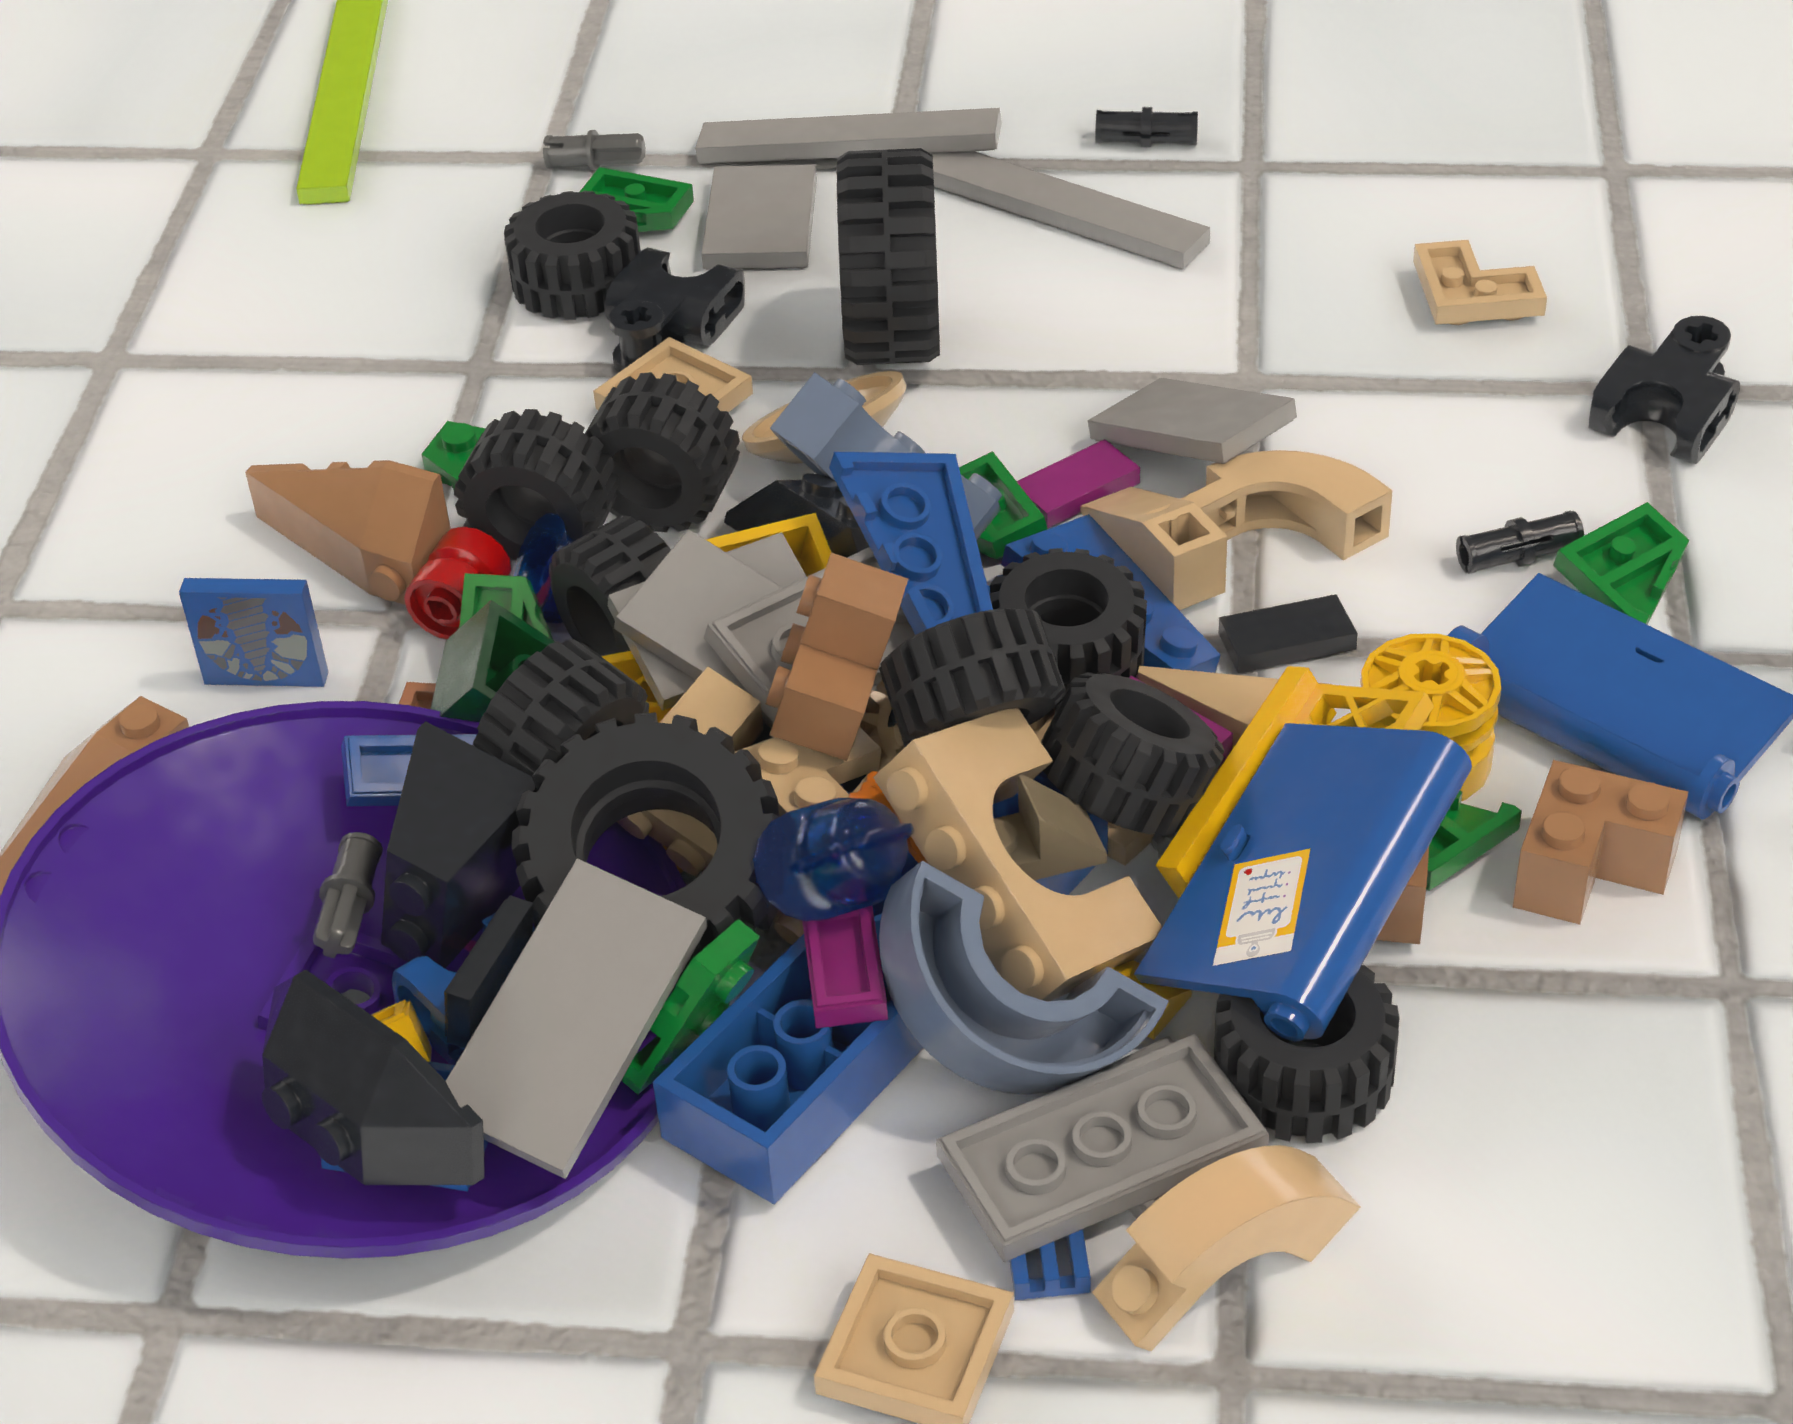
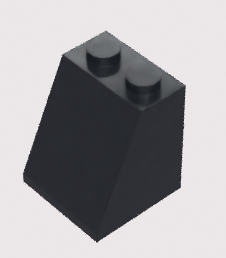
(449, 847)

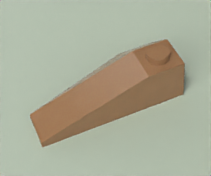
(359, 521)
(119, 737)

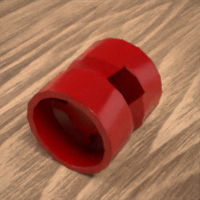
(437, 588)

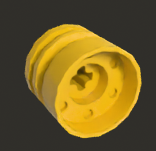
(1458, 682)

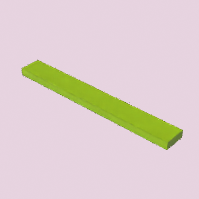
(341, 102)

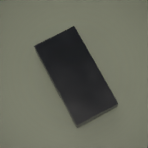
(1287, 633)
(486, 969)

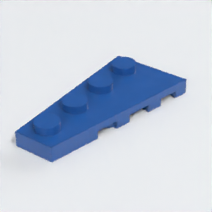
(918, 529)
(1169, 635)

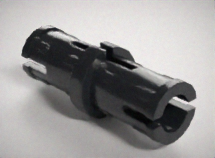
(1146, 127)
(1521, 540)

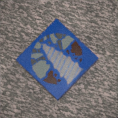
(254, 631)

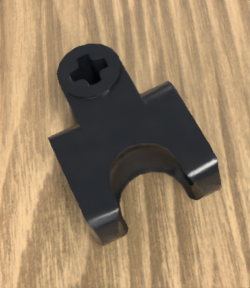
(651, 305)
(1674, 387)

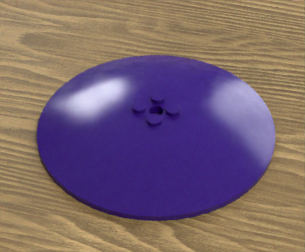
(149, 969)

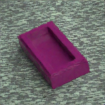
(1079, 480)
(845, 969)

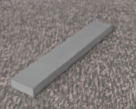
(835, 135)
(1070, 207)

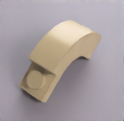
(1298, 493)
(1214, 1222)

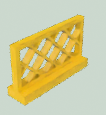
(1295, 700)

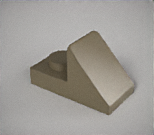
(1049, 833)

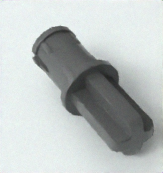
(593, 150)
(347, 894)

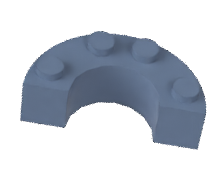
(832, 420)
(978, 1019)

